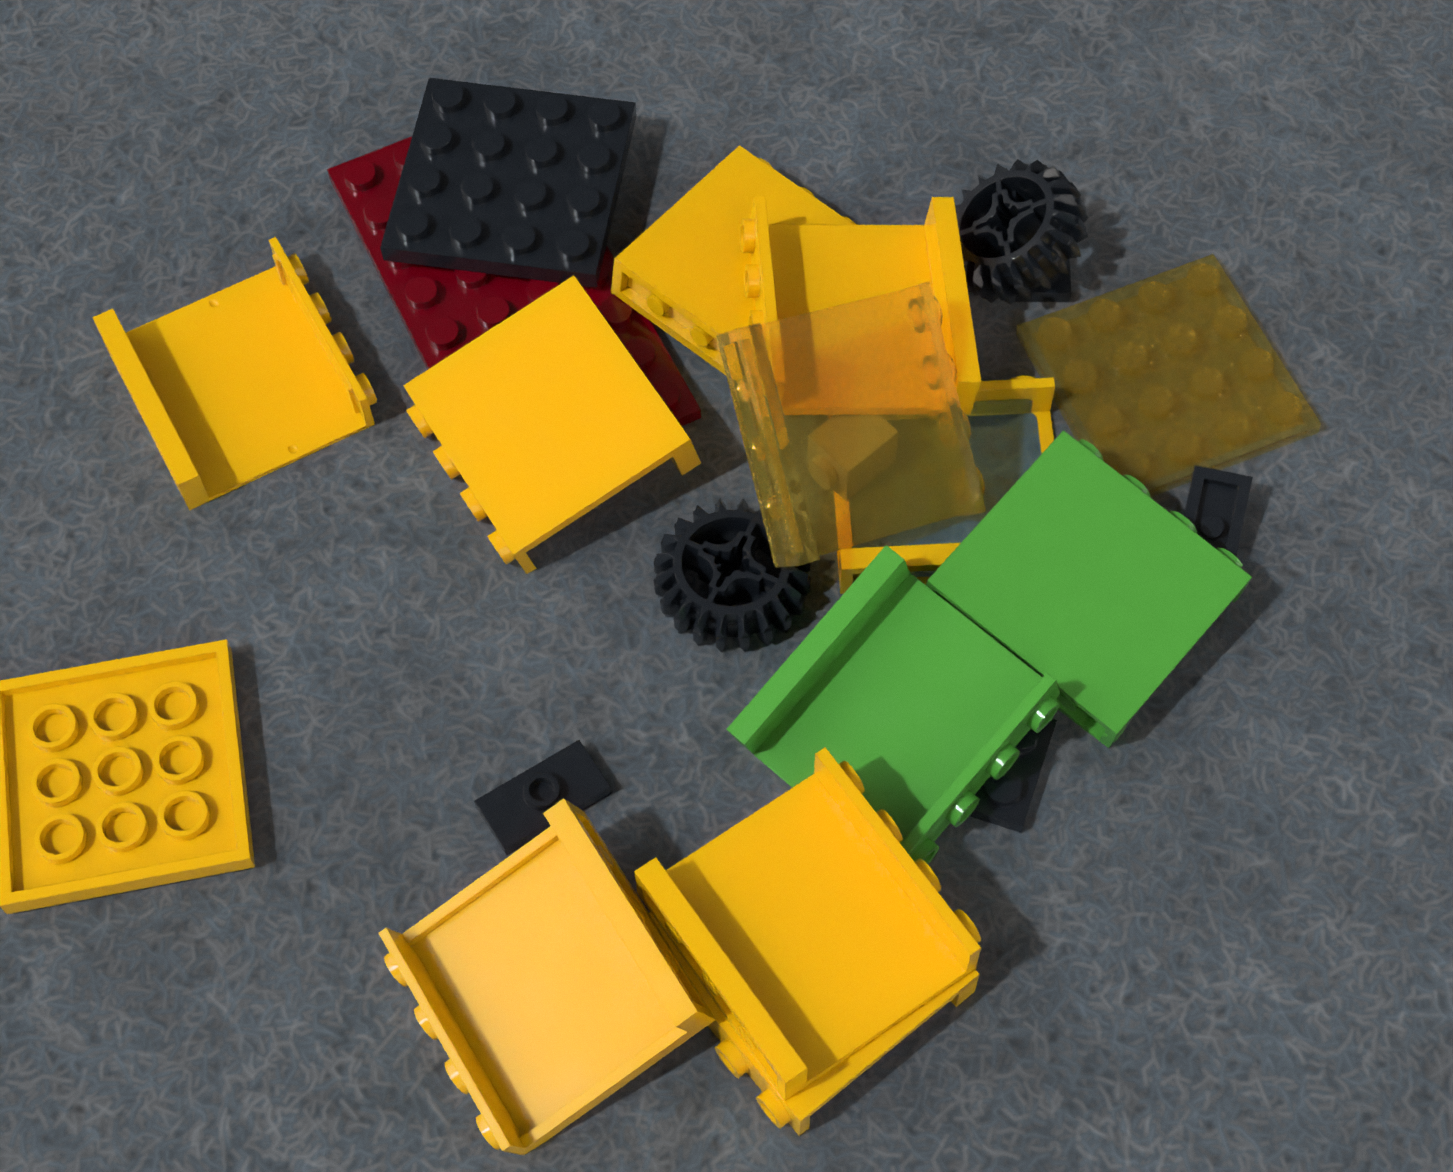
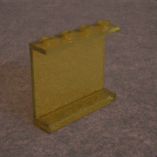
(851, 423)

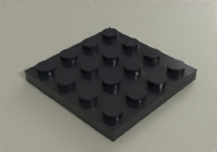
(510, 182)

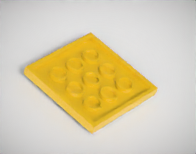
(121, 777)

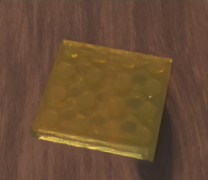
(1169, 376)

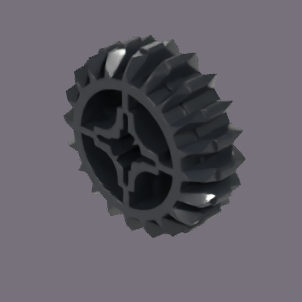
(1019, 230)
(696, 549)

